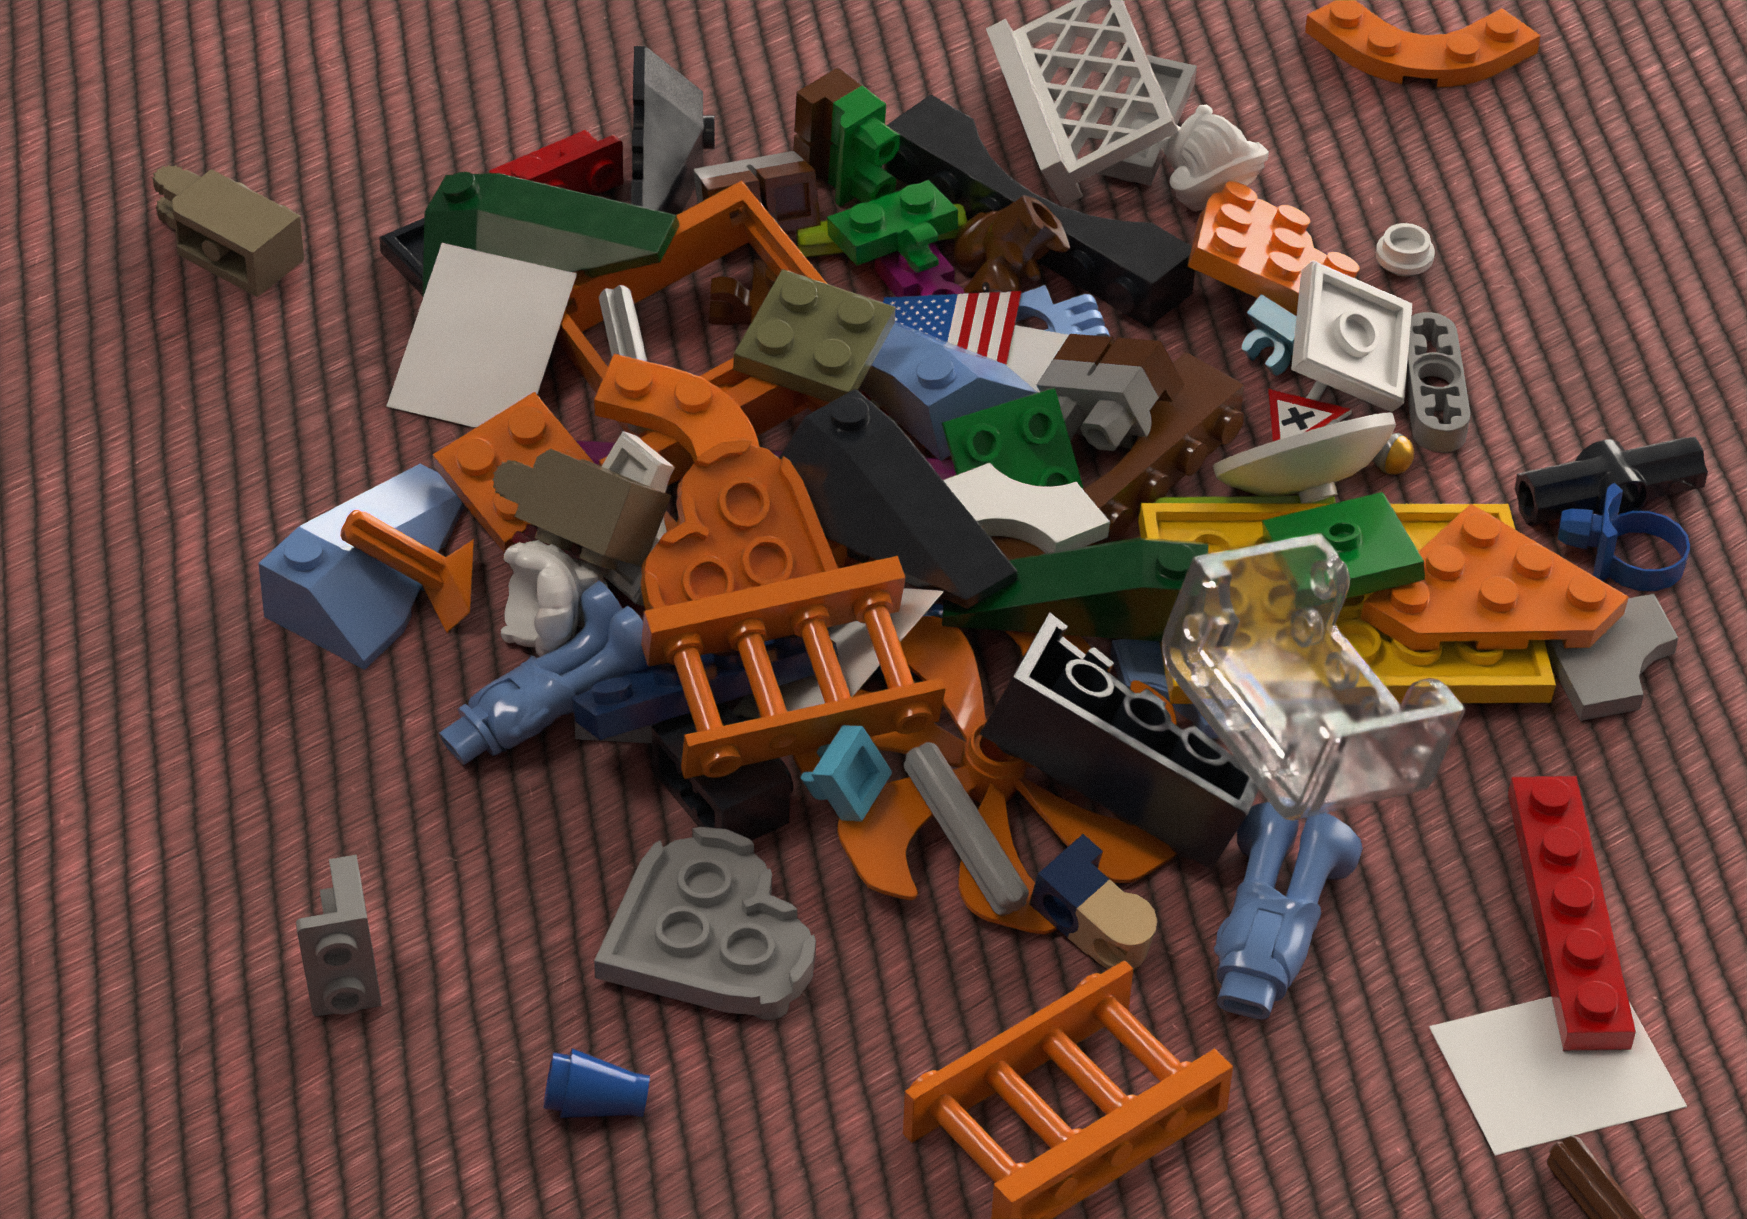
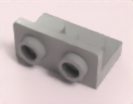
(339, 946)

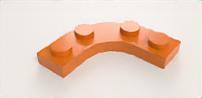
(1391, 53)
(672, 404)

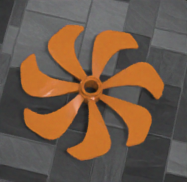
(988, 776)

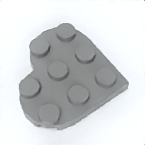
(708, 929)

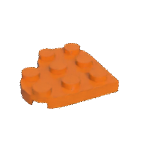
(1258, 246)
(739, 528)

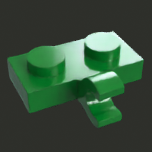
(893, 223)

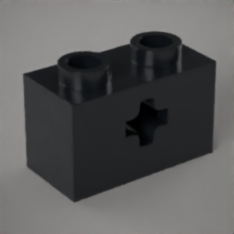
(744, 802)

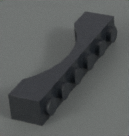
(1120, 262)

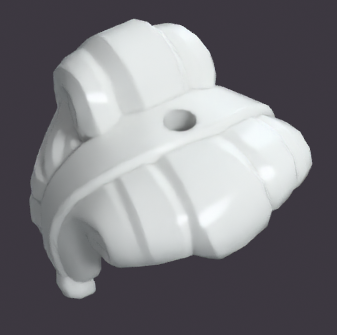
(1208, 155)
(545, 595)

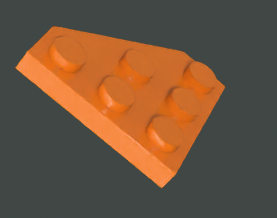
(1494, 590)

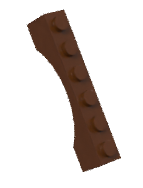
(1176, 446)

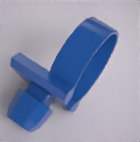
(1585, 529)

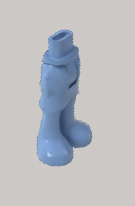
(542, 687)
(1270, 932)

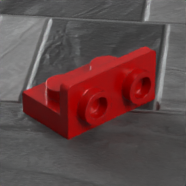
(572, 164)

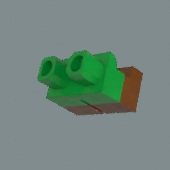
(845, 137)

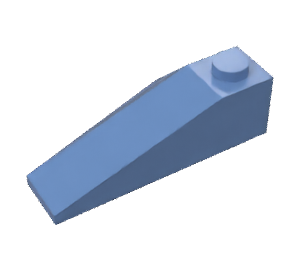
(934, 381)
(339, 592)

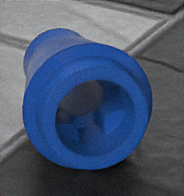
(593, 1088)

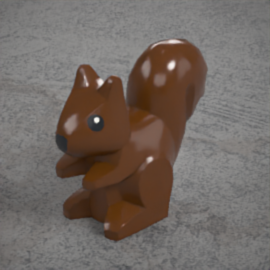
(1007, 244)

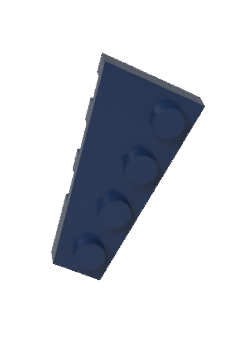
(657, 693)

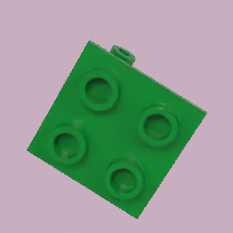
(1018, 438)

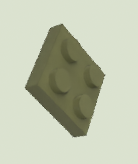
(814, 337)

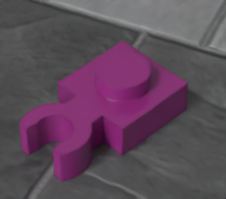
(906, 282)

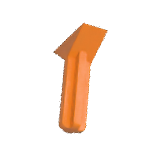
(443, 578)

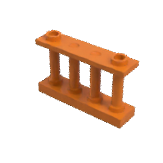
(777, 610)
(1078, 1158)

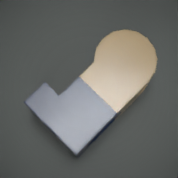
(1092, 908)

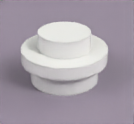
(1405, 250)

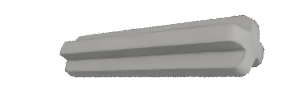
(622, 328)
(966, 829)

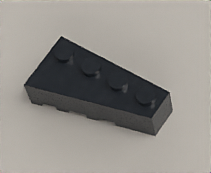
(1119, 748)

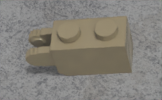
(229, 228)
(585, 506)

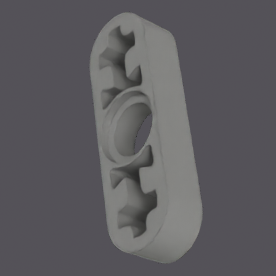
(1426, 399)

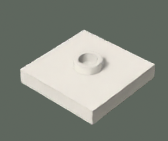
(1352, 336)

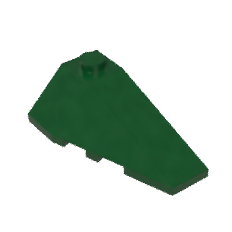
(542, 225)
(1095, 590)

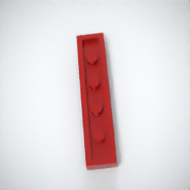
(1571, 914)

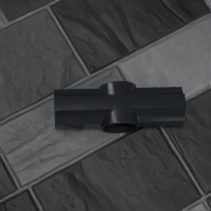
(1583, 484)

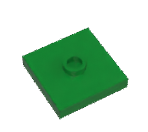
(1364, 537)

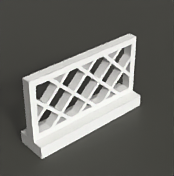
(1044, 116)

